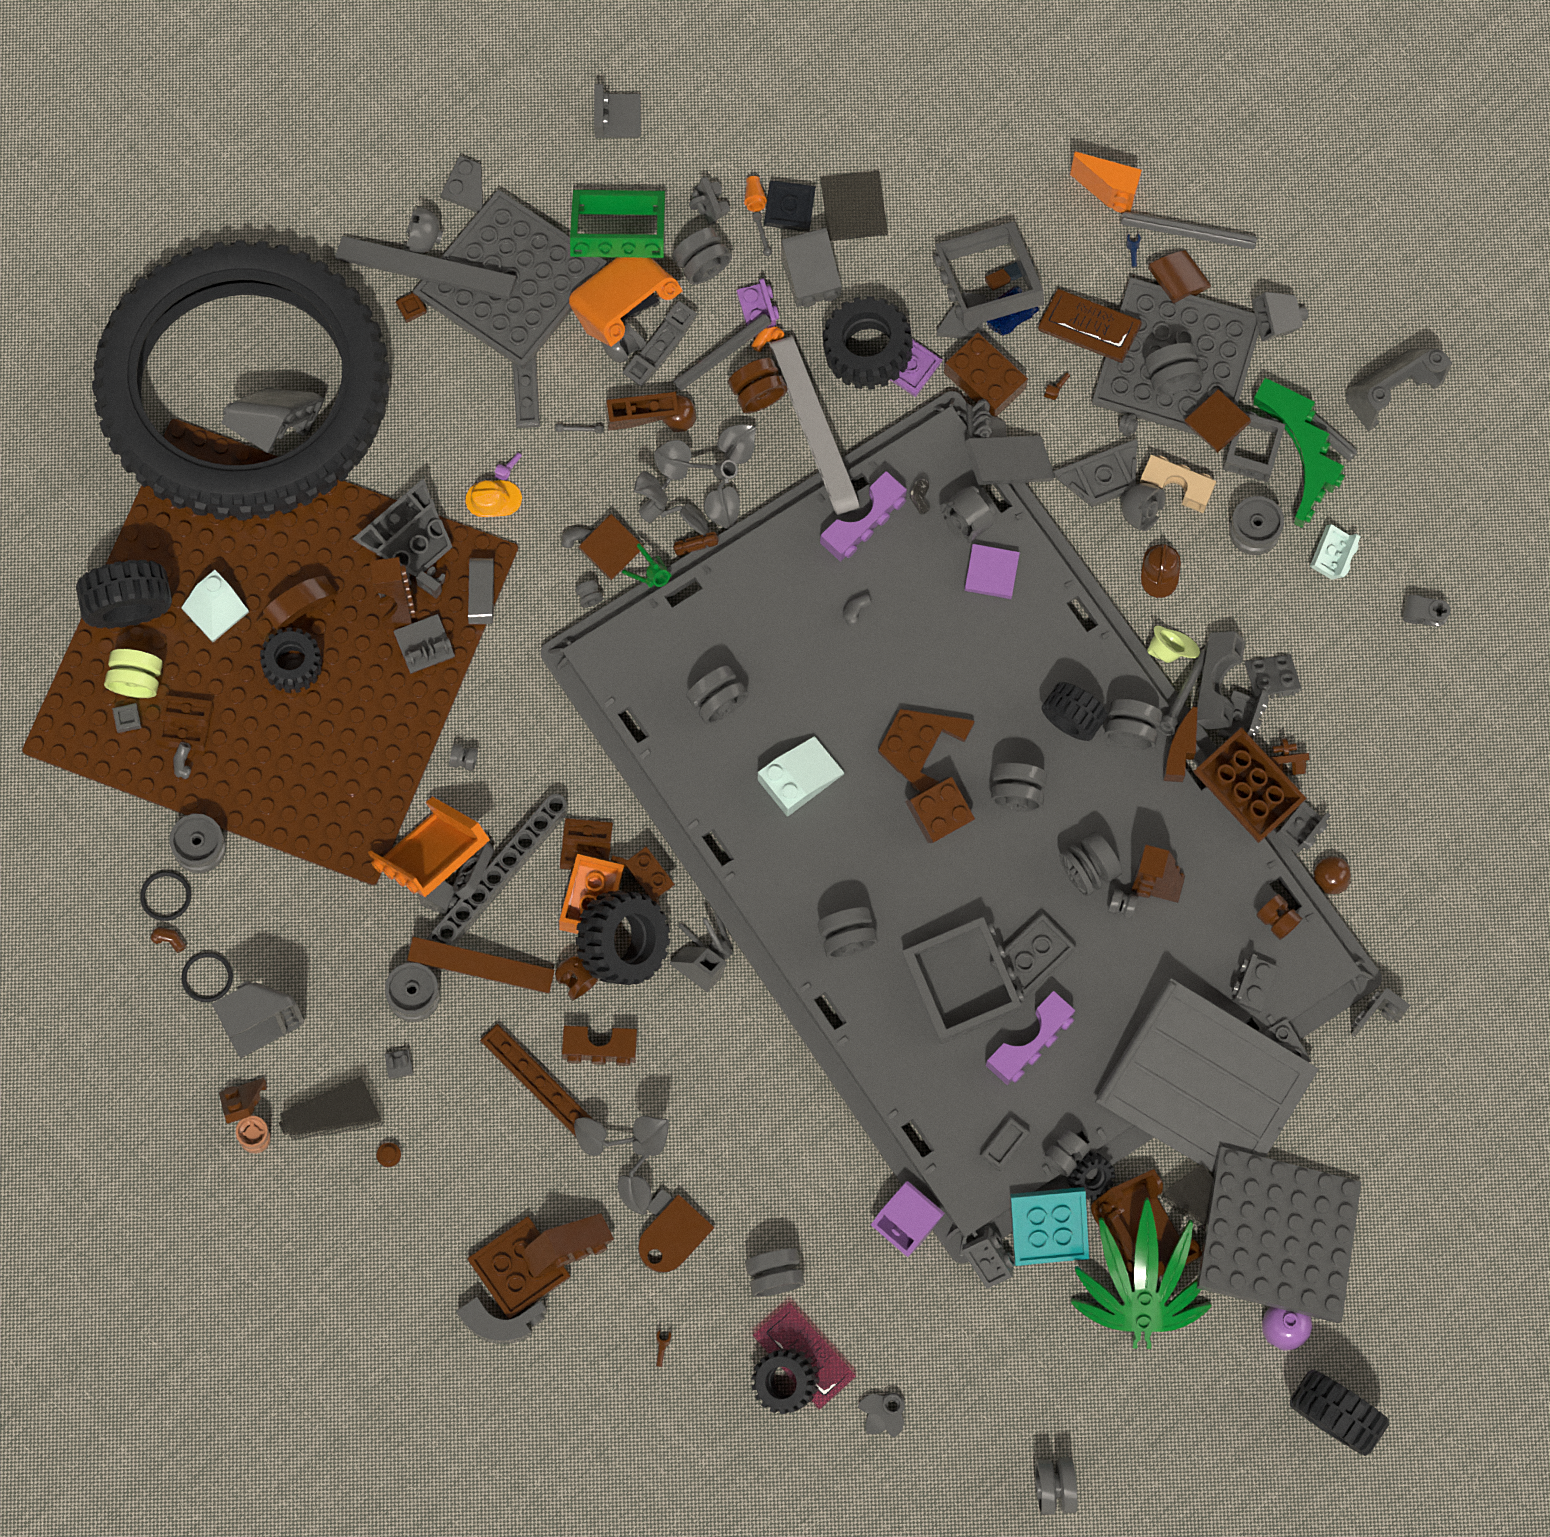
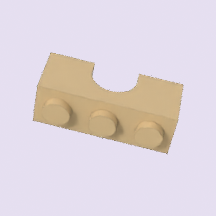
(1197, 486)

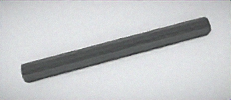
(1189, 230)

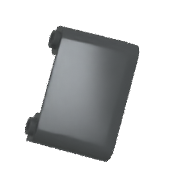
(1373, 392)
(269, 414)

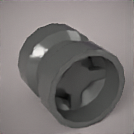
(458, 755)
(1128, 905)

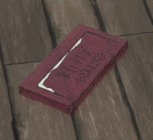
(791, 1330)

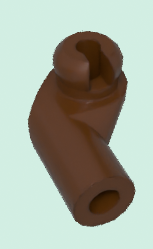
(168, 935)

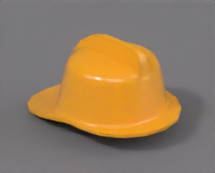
(493, 498)

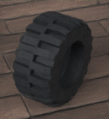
(861, 316)
(123, 594)
(647, 941)
(1339, 1412)

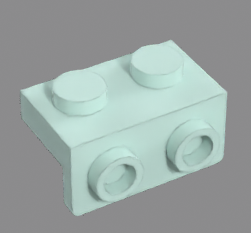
(1335, 552)

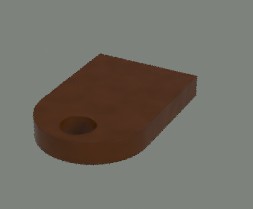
(674, 1235)

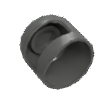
(626, 345)

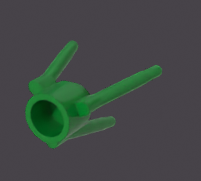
(656, 573)

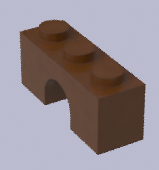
(619, 1049)

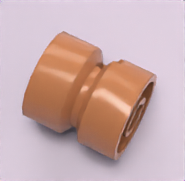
(253, 1134)

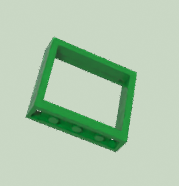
(617, 203)

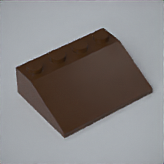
(1249, 785)

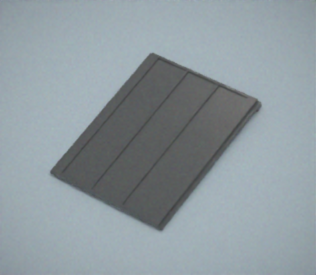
(1205, 1079)

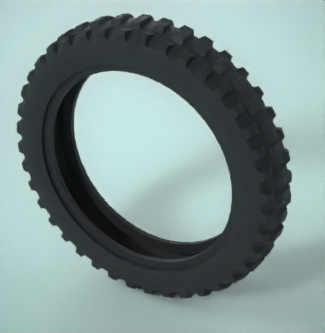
(215, 275)

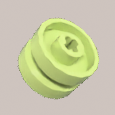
(133, 673)

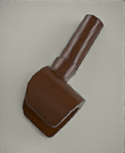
(1053, 391)
(661, 1348)

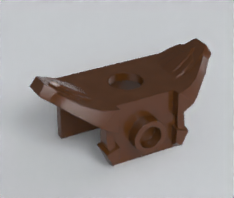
(647, 873)

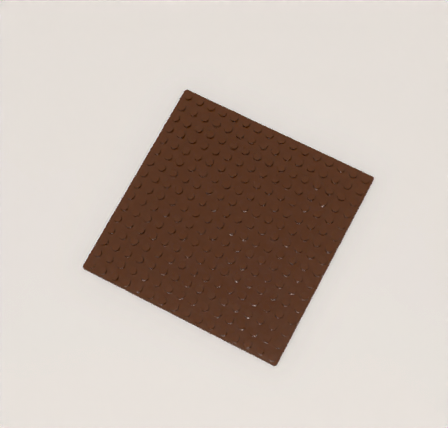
(292, 770)

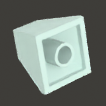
(214, 606)

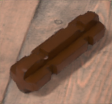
(696, 543)

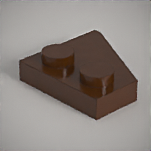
(240, 1100)

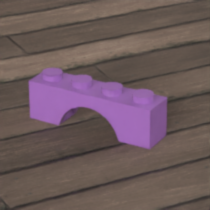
(843, 536)
(1010, 1060)

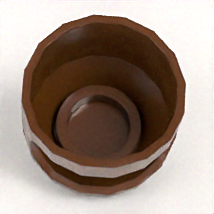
(579, 986)

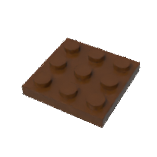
(507, 1274)

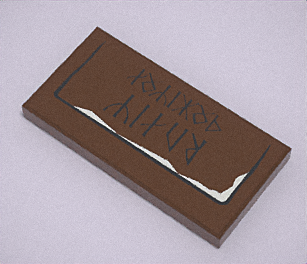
(1090, 325)

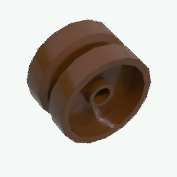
(757, 385)

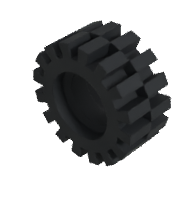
(1101, 1180)

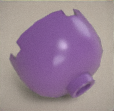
(1286, 1329)

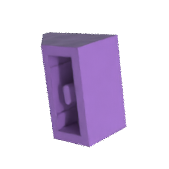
(907, 1219)

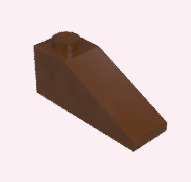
(640, 410)

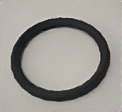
(170, 917)
(197, 957)

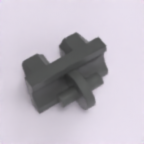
(706, 203)

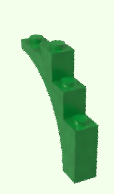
(1309, 441)

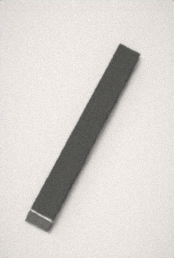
(505, 872)

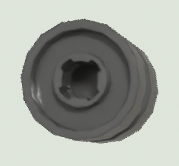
(1067, 1151)

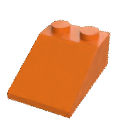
(1107, 180)
(588, 880)

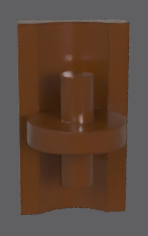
(1297, 760)

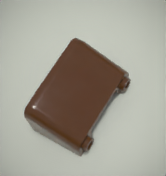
(1122, 1211)

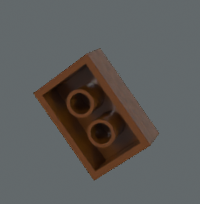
(985, 374)

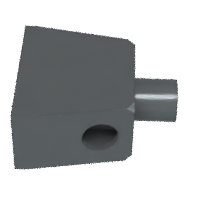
(1278, 315)

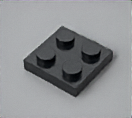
(789, 206)

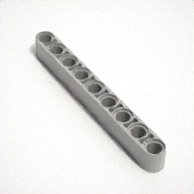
(814, 425)

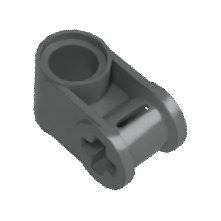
(1423, 611)

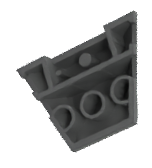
(408, 531)

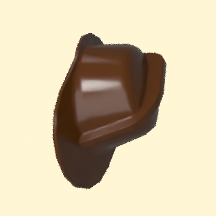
(1160, 571)

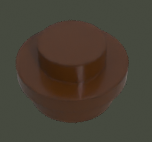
(388, 1155)

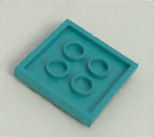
(1049, 1226)

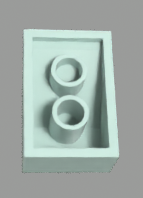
(799, 775)

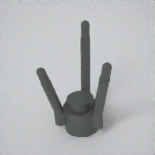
(719, 947)

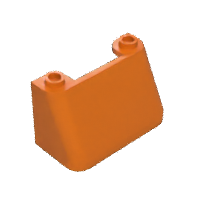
(615, 292)

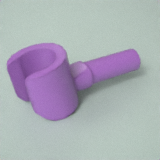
(503, 472)

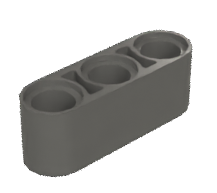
(481, 590)

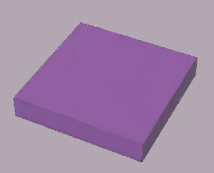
(919, 369)
(992, 571)

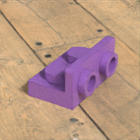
(756, 301)

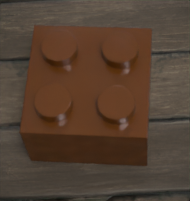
(939, 810)

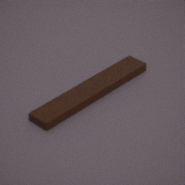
(480, 965)
(533, 1078)

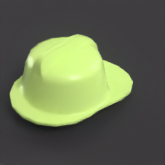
(1171, 645)

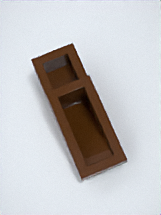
(1182, 748)

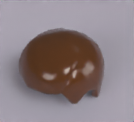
(686, 416)
(1332, 874)

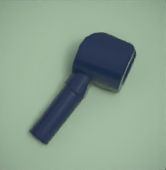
(1133, 246)

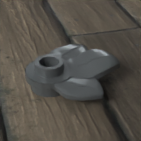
(880, 1416)

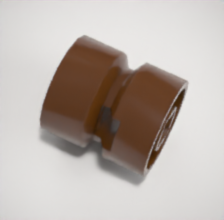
(1279, 917)

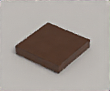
(1217, 421)
(610, 547)

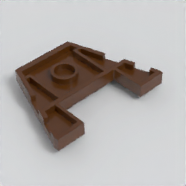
(913, 739)

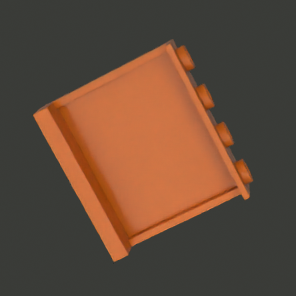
(432, 849)

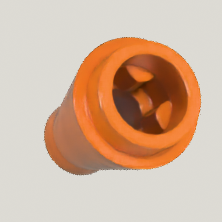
(754, 194)

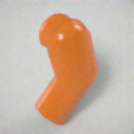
(769, 334)

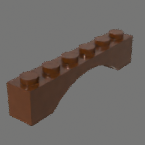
(392, 580)

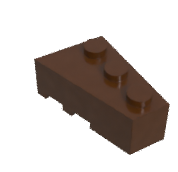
(1158, 875)
(567, 1244)

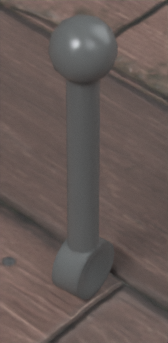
(757, 217)
(597, 429)

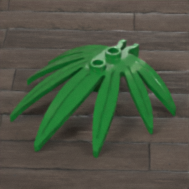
(1143, 1306)

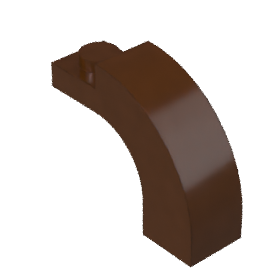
(295, 602)

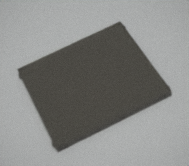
(854, 205)

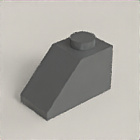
(441, 899)

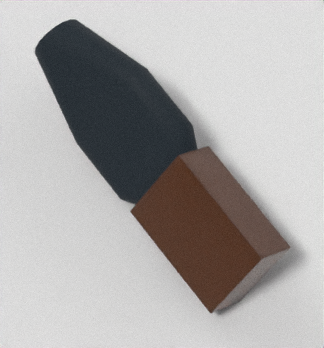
(1004, 276)

